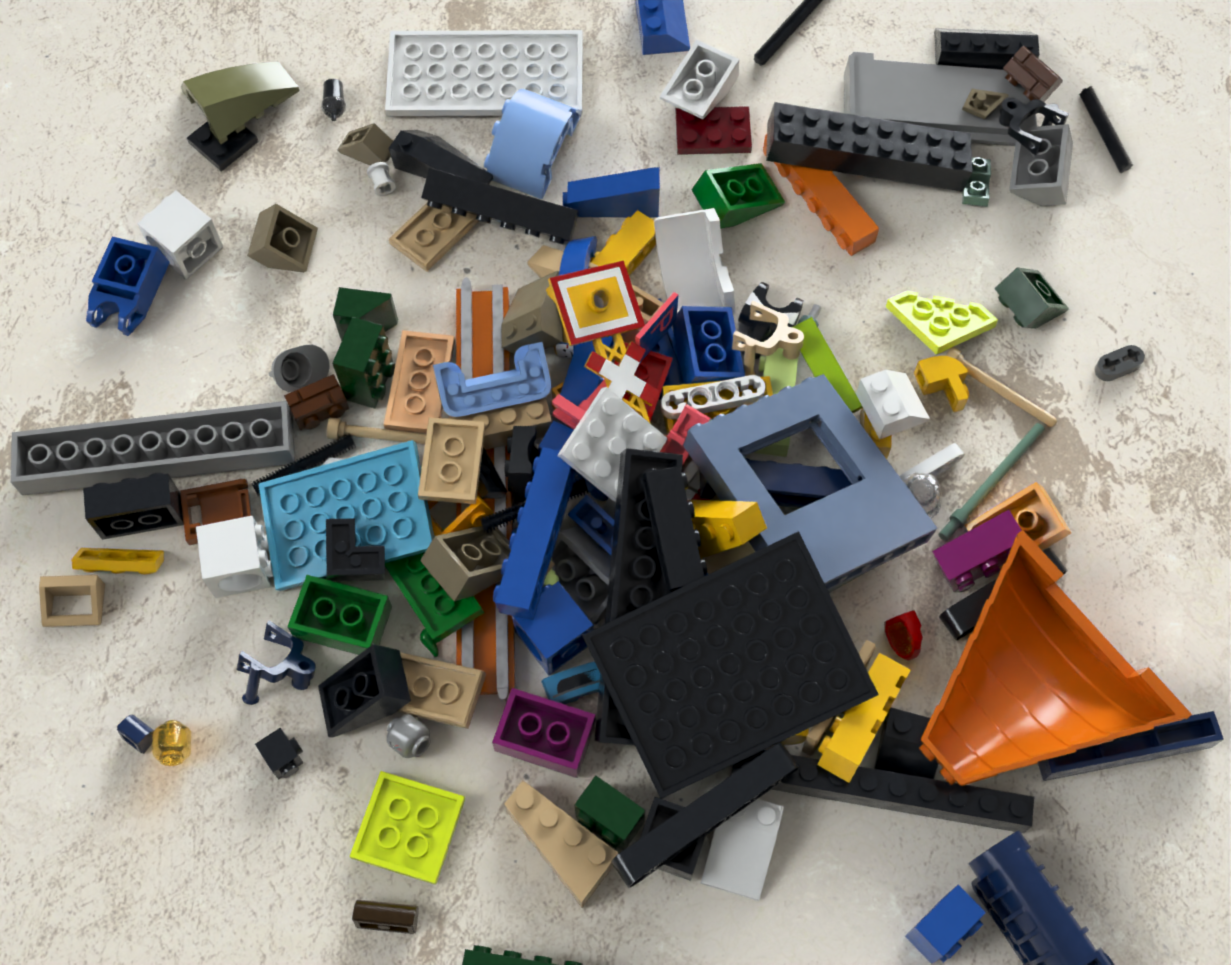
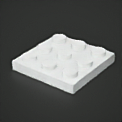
(601, 437)

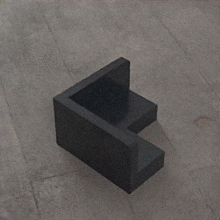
(349, 561)

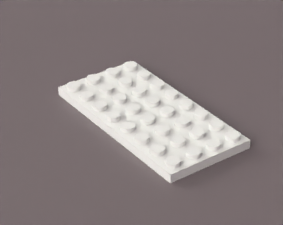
(480, 70)

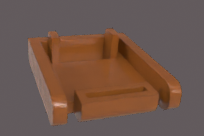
(217, 503)

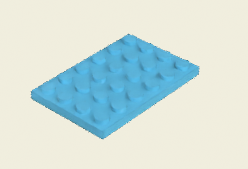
(371, 487)

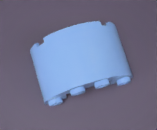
(529, 141)

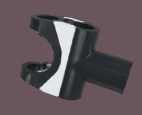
(763, 330)

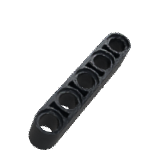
(962, 617)

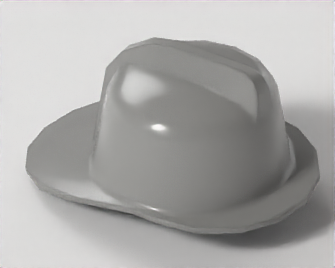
(299, 367)

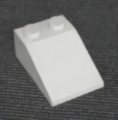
(701, 80)
(743, 850)

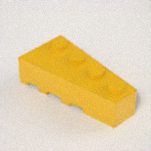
(725, 524)

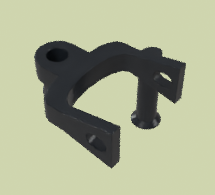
(1015, 113)

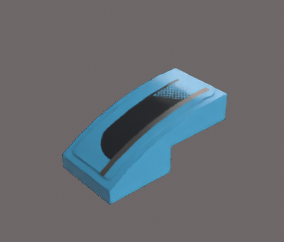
(572, 683)

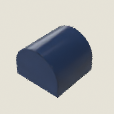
(135, 733)

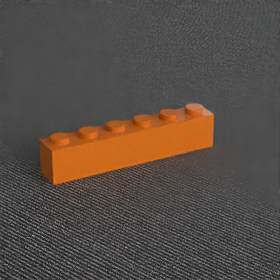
(832, 204)

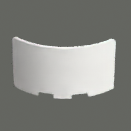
(691, 260)

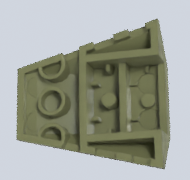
(239, 94)

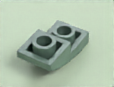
(977, 188)

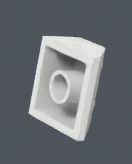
(890, 402)

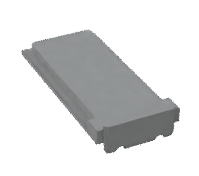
(927, 95)

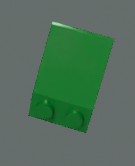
(737, 193)

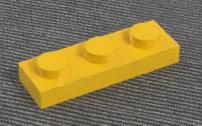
(118, 560)

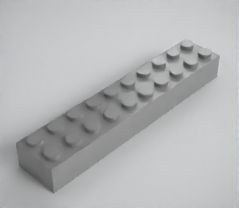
(154, 444)

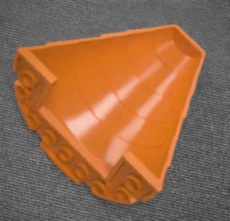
(1037, 681)

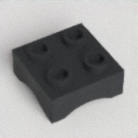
(522, 456)

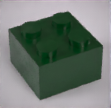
(609, 814)

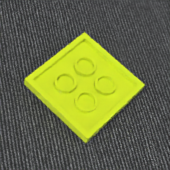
(407, 827)

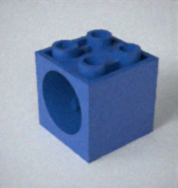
(556, 629)

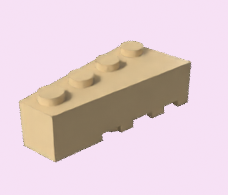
(567, 846)

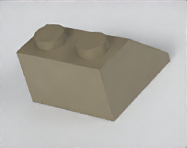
(282, 240)

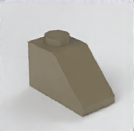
(366, 145)

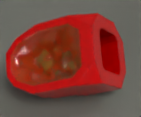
(904, 635)

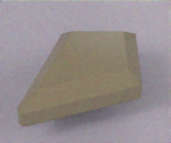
(983, 102)

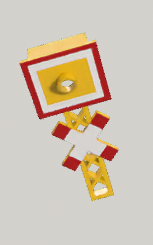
(587, 322)

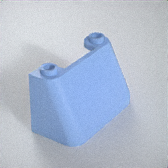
(524, 384)

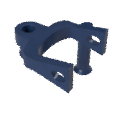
(295, 665)

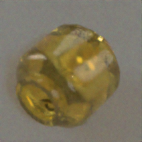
(171, 743)

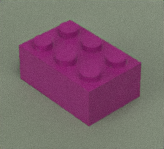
(977, 552)
(544, 732)

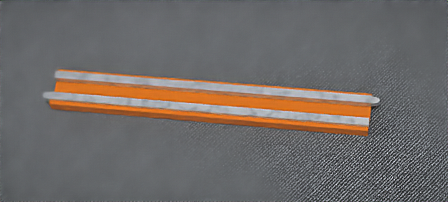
(490, 638)

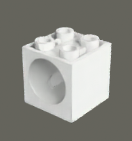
(181, 234)
(234, 556)

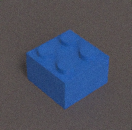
(945, 924)

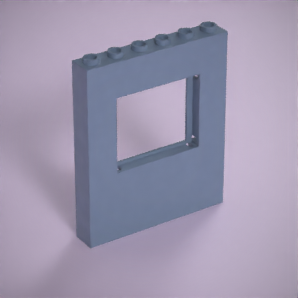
(842, 531)

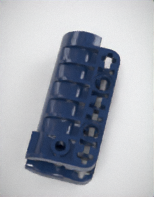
(1030, 908)

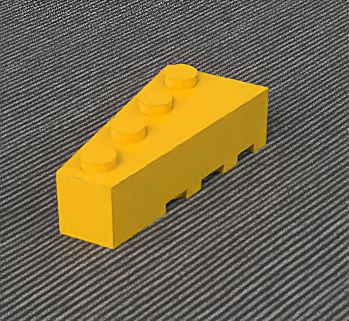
(860, 723)

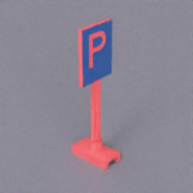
(646, 338)

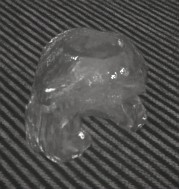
(926, 491)

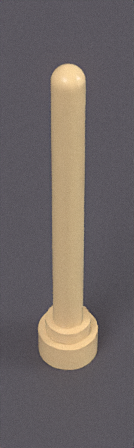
(1003, 390)
(337, 428)

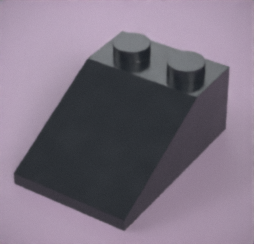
(364, 690)

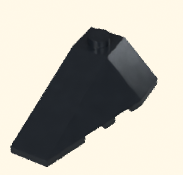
(418, 151)

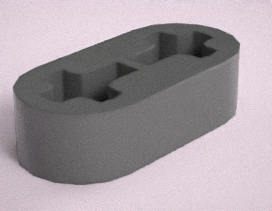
(1117, 358)

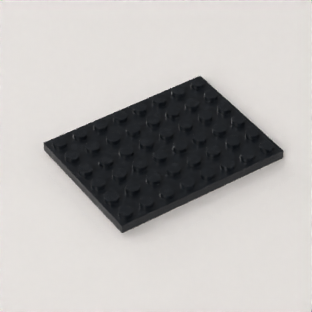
(730, 665)

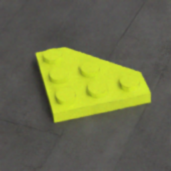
(939, 320)

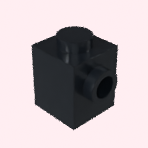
(280, 753)

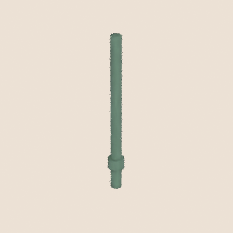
(961, 516)

